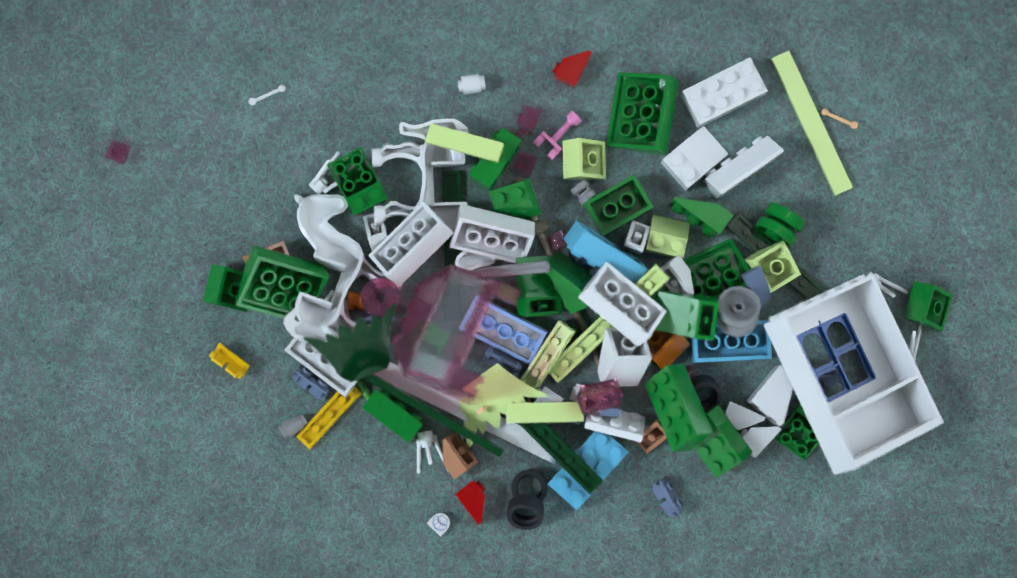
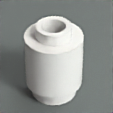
(471, 84)

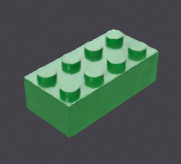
(678, 408)

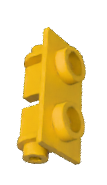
(235, 365)

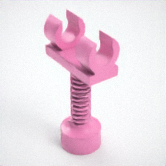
(572, 119)

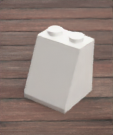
(622, 359)
(773, 396)

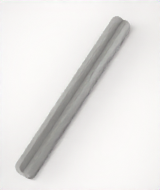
(514, 269)

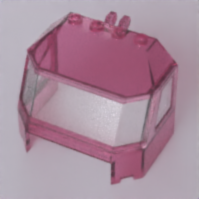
(443, 328)

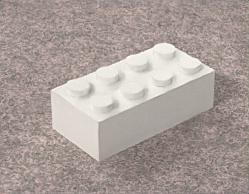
(723, 92)

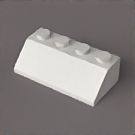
(743, 166)
(492, 234)
(410, 244)
(622, 304)

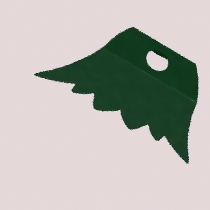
(358, 351)

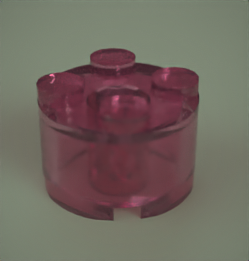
(371, 293)

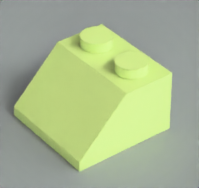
(584, 159)
(667, 237)
(776, 265)

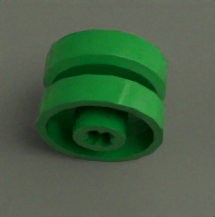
(780, 224)

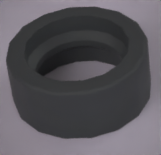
(715, 398)
(533, 473)
(521, 521)

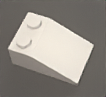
(694, 158)

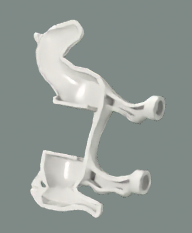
(427, 157)
(335, 252)

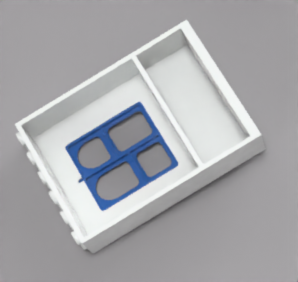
(865, 416)

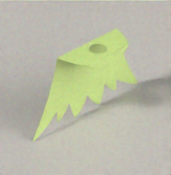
(495, 391)

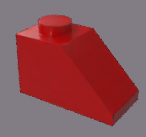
(571, 68)
(473, 499)

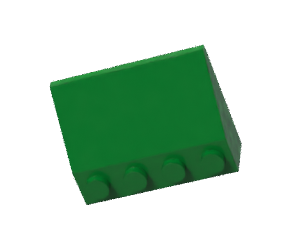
(642, 112)
(717, 270)
(276, 279)

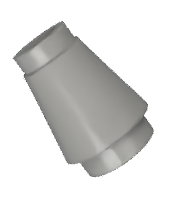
(291, 426)

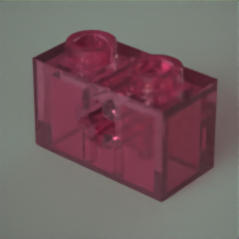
(599, 396)

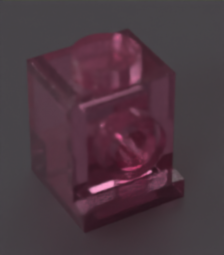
(528, 120)

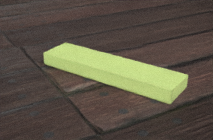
(464, 143)
(548, 355)
(543, 412)

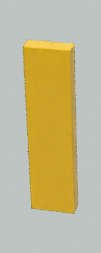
(327, 417)

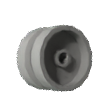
(738, 311)

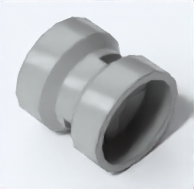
(586, 195)

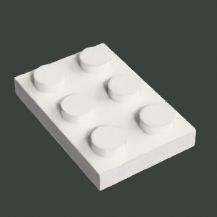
(626, 426)

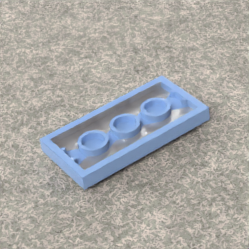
(511, 333)

